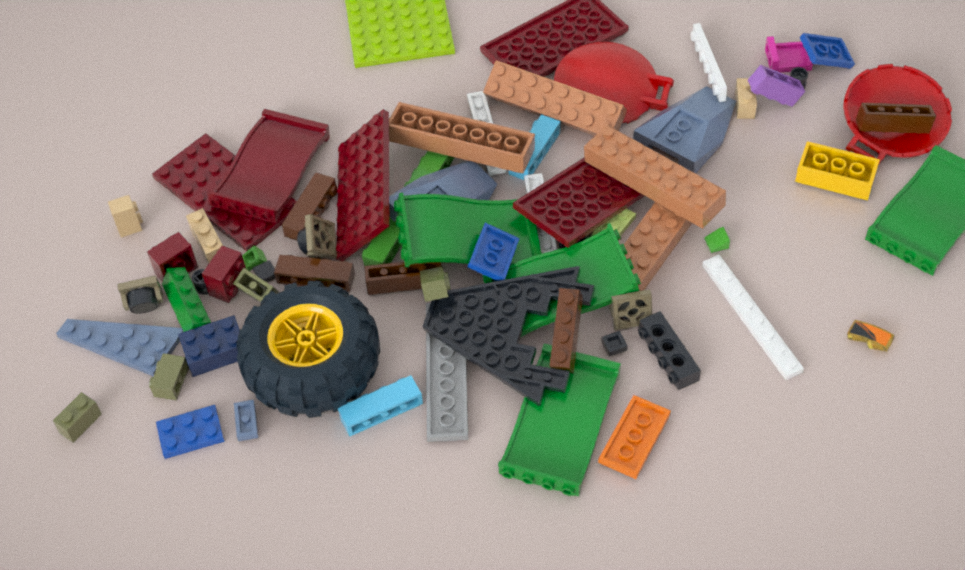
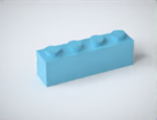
(546, 133)
(380, 405)

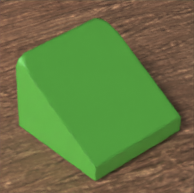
(717, 240)
(253, 258)

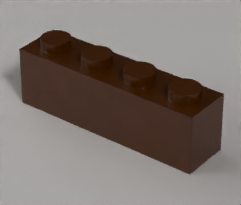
(895, 118)
(312, 201)
(303, 269)
(395, 277)
(566, 330)

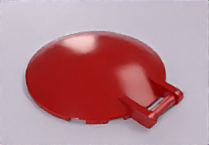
(616, 75)
(896, 86)

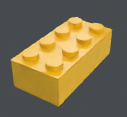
(837, 170)

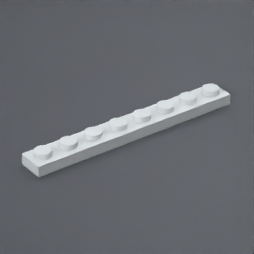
(753, 317)

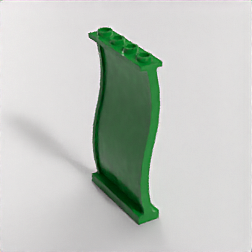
(925, 214)
(449, 226)
(601, 265)
(557, 439)

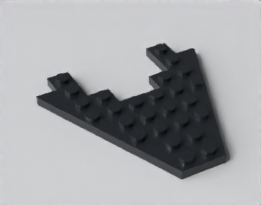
(488, 322)

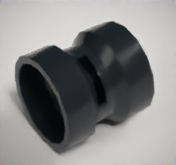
(800, 74)
(199, 282)

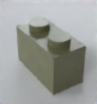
(435, 283)
(253, 285)
(169, 376)
(77, 417)

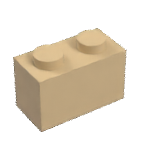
(745, 99)
(125, 215)

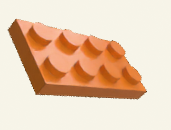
(634, 437)

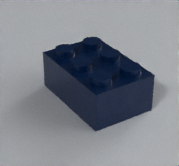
(211, 345)

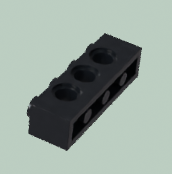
(657, 325)

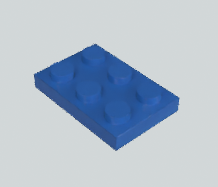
(827, 50)
(493, 252)
(189, 431)

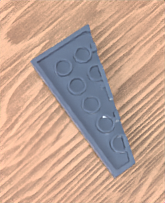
(125, 343)

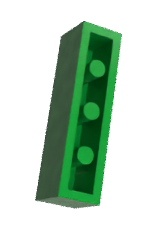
(184, 299)

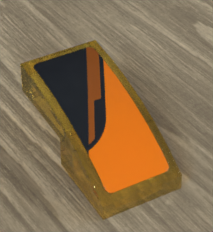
(872, 335)

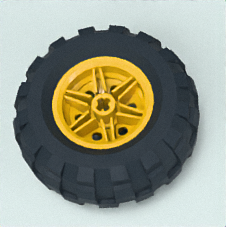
(303, 326)

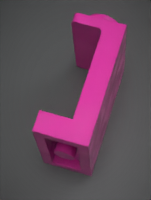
(786, 56)

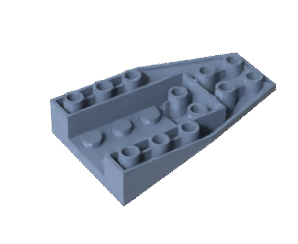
(689, 128)
(460, 180)

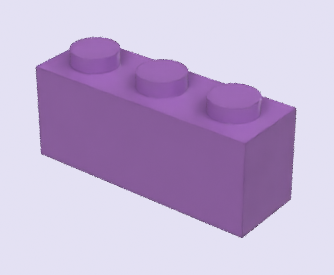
(776, 86)

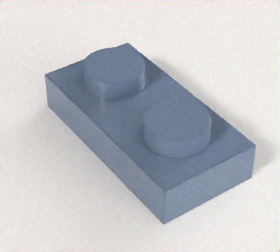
(246, 420)

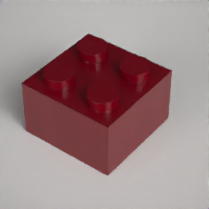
(172, 253)
(222, 273)

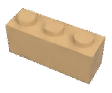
(204, 233)

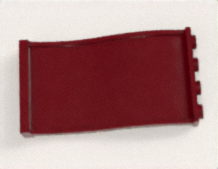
(269, 165)

